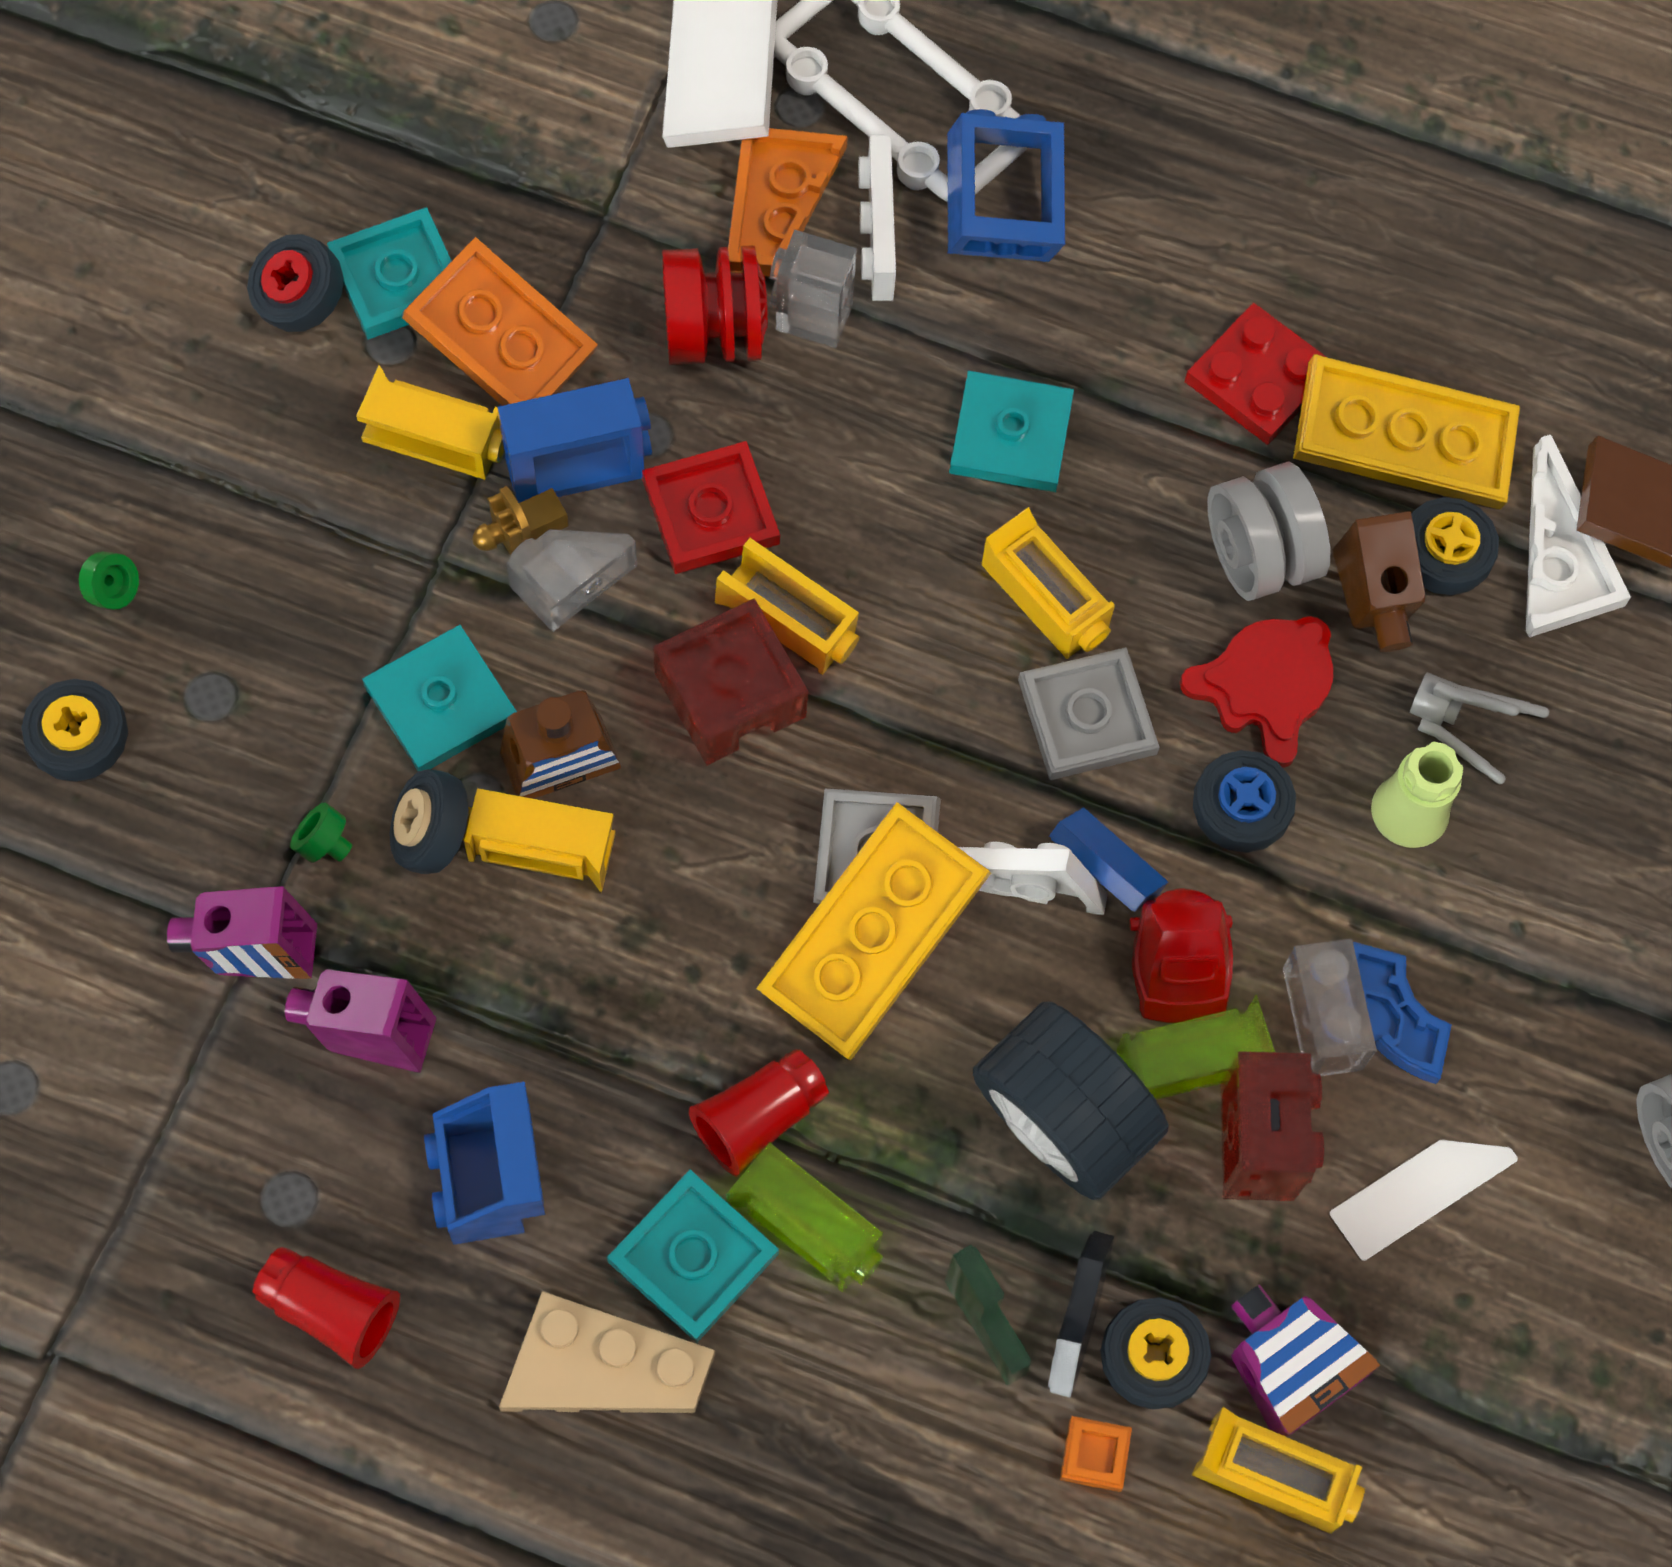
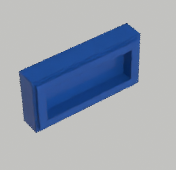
(1109, 859)

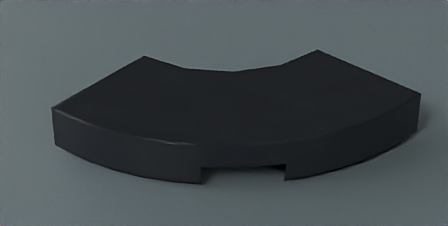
(1080, 1313)

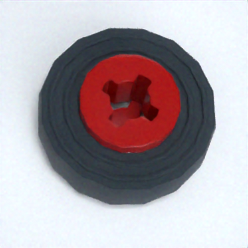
(298, 303)

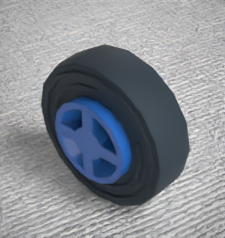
(1252, 782)

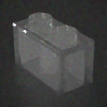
(813, 287)
(1329, 1007)

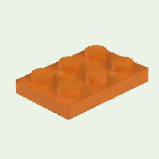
(498, 328)

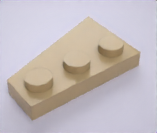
(602, 1362)

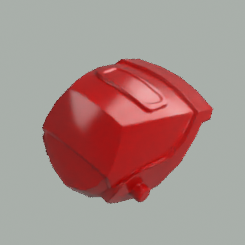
(1182, 956)

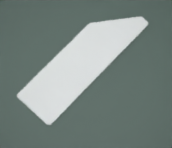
(1417, 1192)

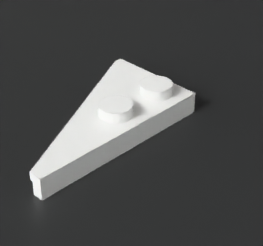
(1567, 570)
(1038, 874)

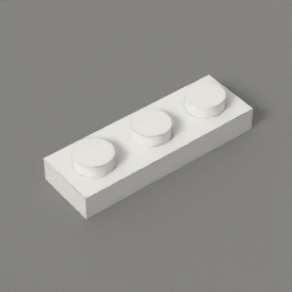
(878, 217)

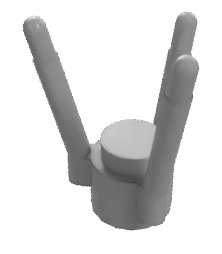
(1442, 701)

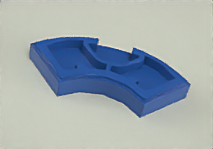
(1398, 1021)

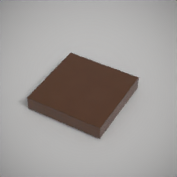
(1627, 500)

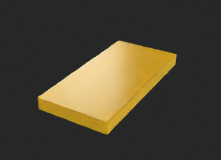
(1407, 432)
(873, 931)

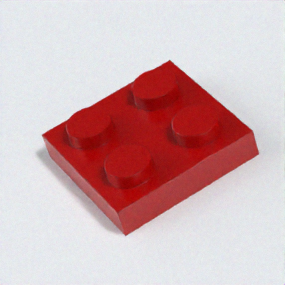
(1255, 373)
(710, 506)

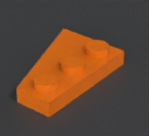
(779, 189)

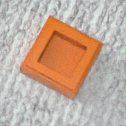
(1096, 1454)

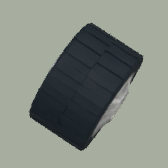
(1071, 1100)

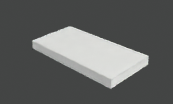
(719, 71)

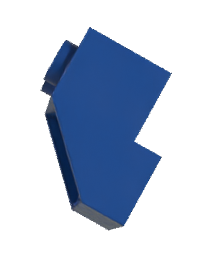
(485, 1165)

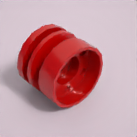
(713, 305)

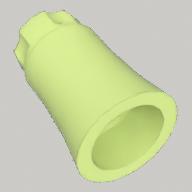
(1417, 798)

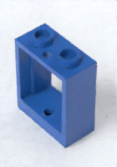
(1002, 236)
(575, 440)

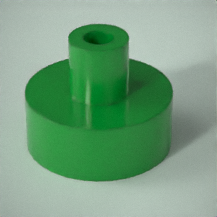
(108, 580)
(321, 835)

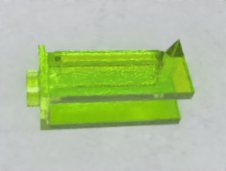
(1194, 1051)
(808, 1218)

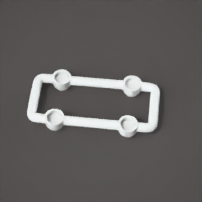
(916, 160)

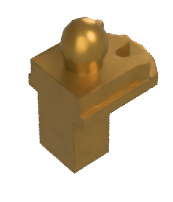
(517, 521)

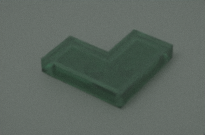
(980, 1301)

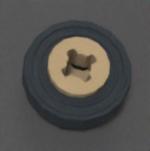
(429, 821)

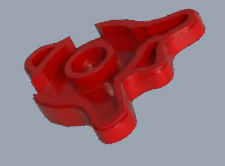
(1268, 678)

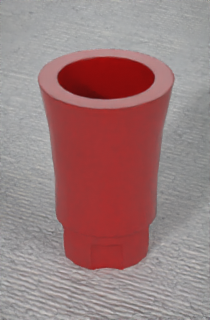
(758, 1110)
(328, 1304)

